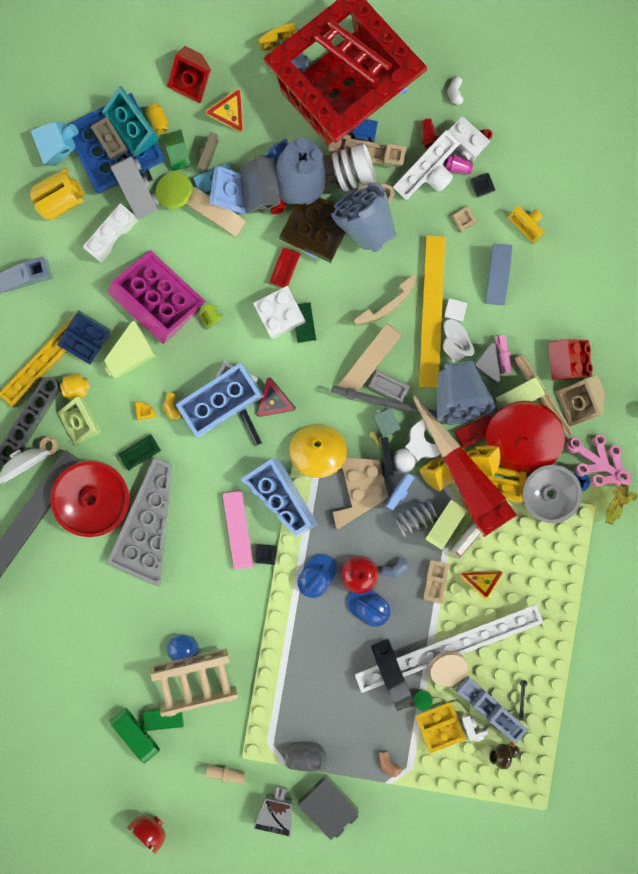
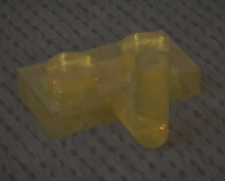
(620, 498)

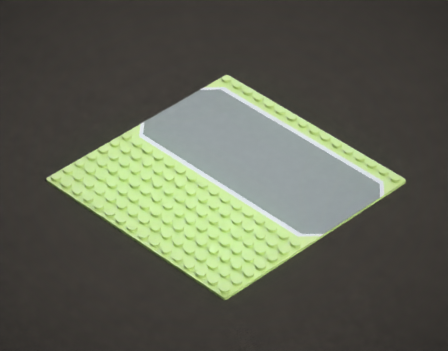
(317, 645)

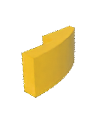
(270, 40)

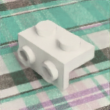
(471, 139)

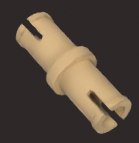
(225, 774)

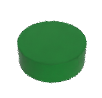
(423, 700)

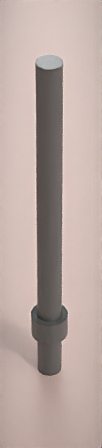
(352, 394)

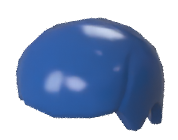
(182, 647)

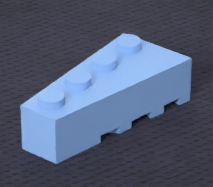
(281, 496)

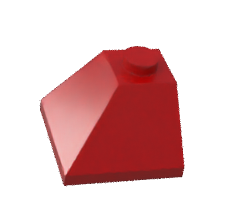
(189, 74)

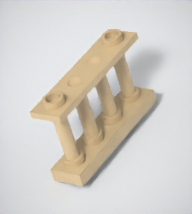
(184, 666)

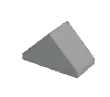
(488, 364)

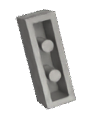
(135, 187)

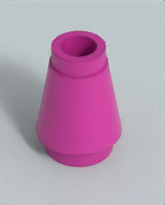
(456, 164)

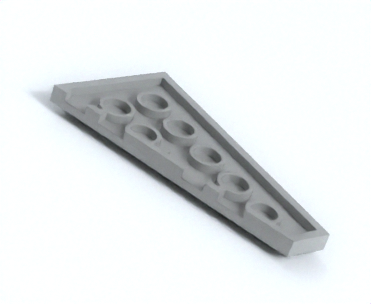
(142, 538)

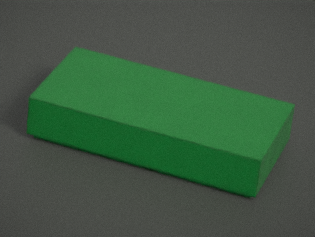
(154, 721)

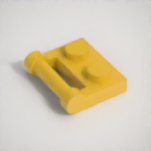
(510, 489)

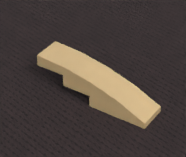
(371, 358)

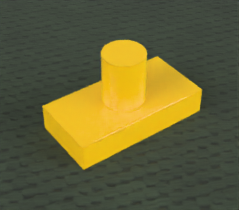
(527, 223)

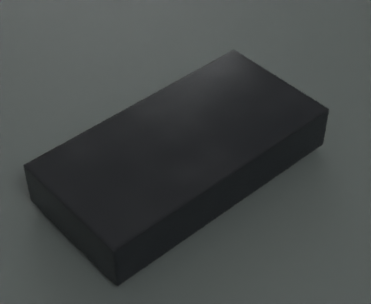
(385, 456)

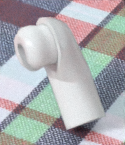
(453, 91)

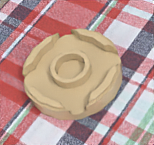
(448, 668)

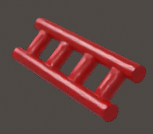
(353, 63)

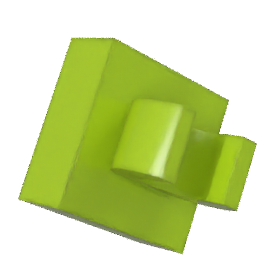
(209, 316)

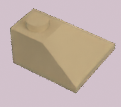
(582, 400)

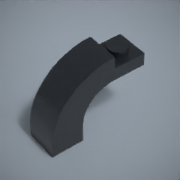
(392, 675)

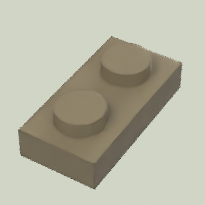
(109, 138)

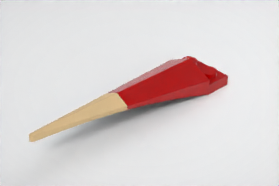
(482, 498)

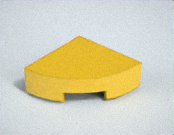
(144, 411)

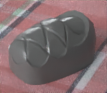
(305, 756)

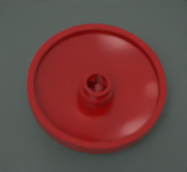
(526, 435)
(89, 498)

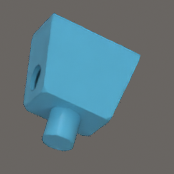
(54, 141)

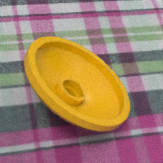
(321, 460)

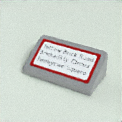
(465, 540)

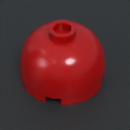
(359, 574)
(148, 831)

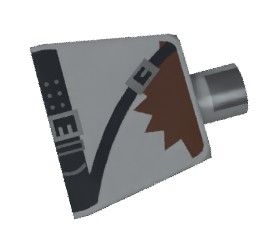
(275, 813)

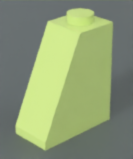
(128, 352)
(527, 391)
(447, 523)

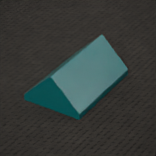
(129, 122)

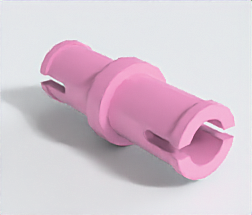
(503, 354)

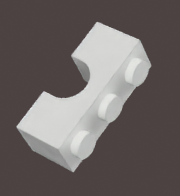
(102, 241)

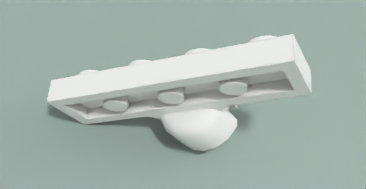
(429, 168)

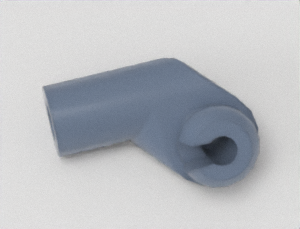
(397, 570)

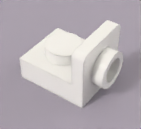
(469, 725)

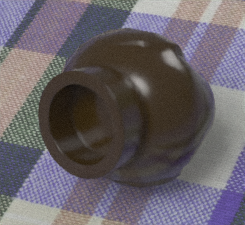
(503, 755)

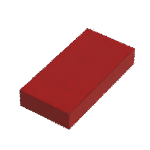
(285, 268)
(472, 432)

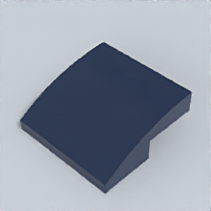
(84, 337)

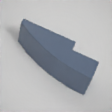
(498, 274)

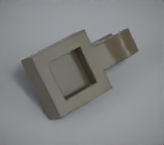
(328, 163)

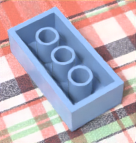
(219, 400)

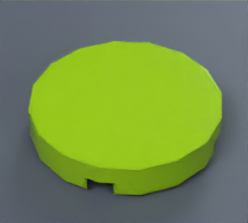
(174, 190)

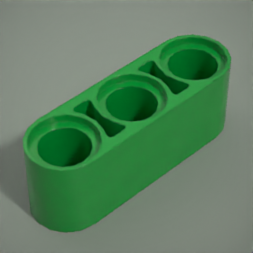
(134, 735)

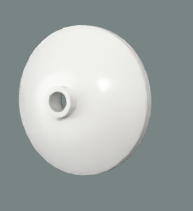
(21, 462)

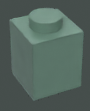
(386, 421)

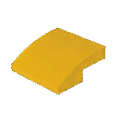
(440, 727)

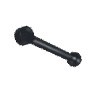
(523, 683)

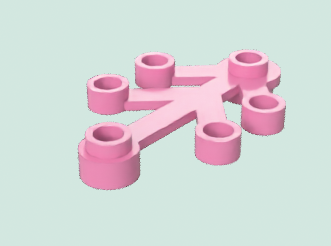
(600, 462)

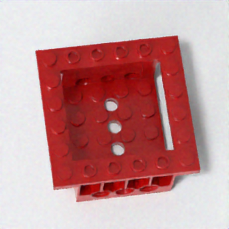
(311, 89)

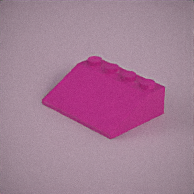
(155, 296)

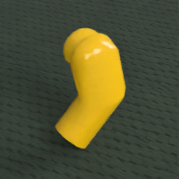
(169, 407)

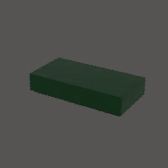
(306, 331)
(139, 452)

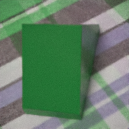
(177, 150)

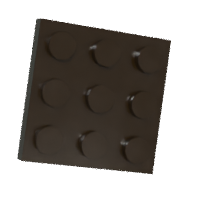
(313, 229)

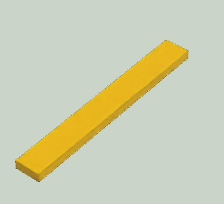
(432, 311)

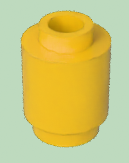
(157, 118)

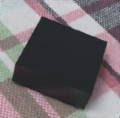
(482, 185)
(265, 554)

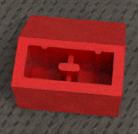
(570, 359)

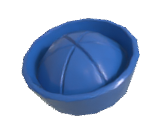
(275, 150)

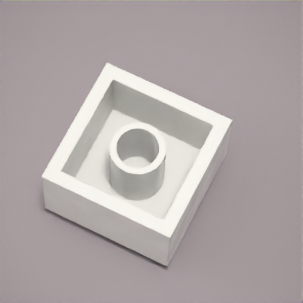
(279, 312)

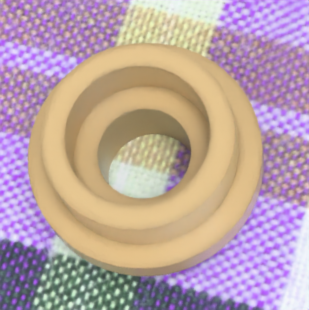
(42, 444)

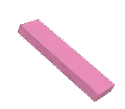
(238, 530)

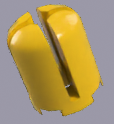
(56, 195)

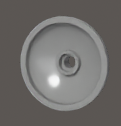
(566, 494)

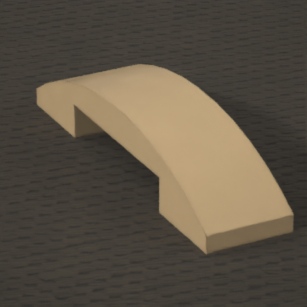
(380, 154)
(224, 218)
(368, 317)

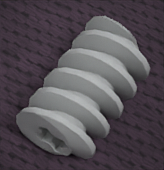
(416, 519)

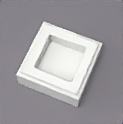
(455, 310)

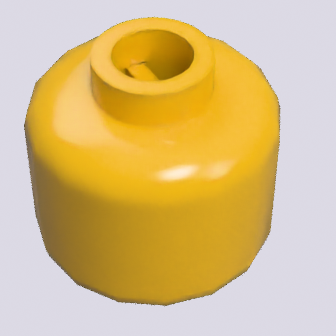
(74, 386)

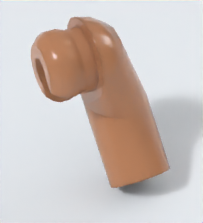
(387, 766)

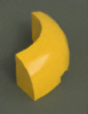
(438, 475)

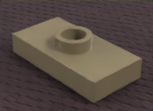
(207, 152)

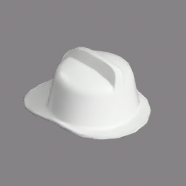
(457, 341)

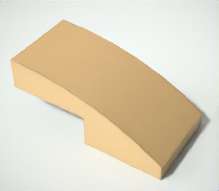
(436, 582)

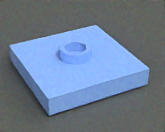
(227, 190)
(400, 492)

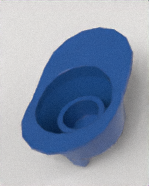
(317, 576)
(369, 608)

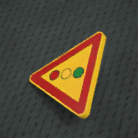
(229, 110)
(482, 582)

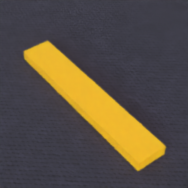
(34, 369)

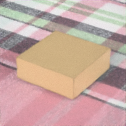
(464, 219)

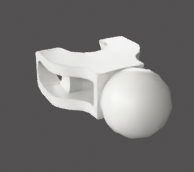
(416, 448)

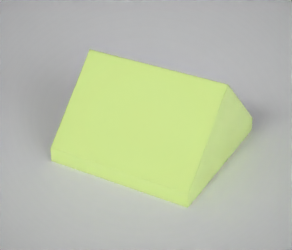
(79, 421)

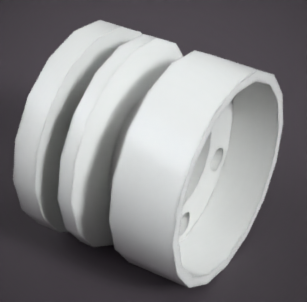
(353, 167)

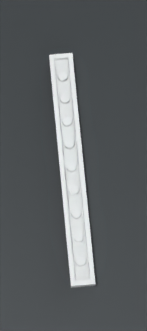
(461, 643)

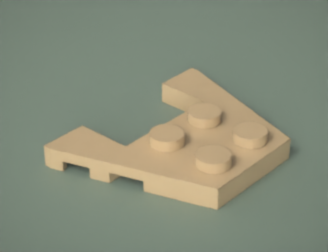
(364, 486)

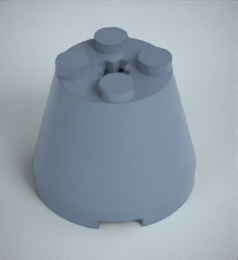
(300, 172)
(366, 217)
(462, 394)

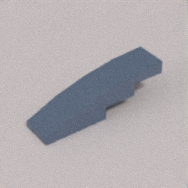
(491, 709)

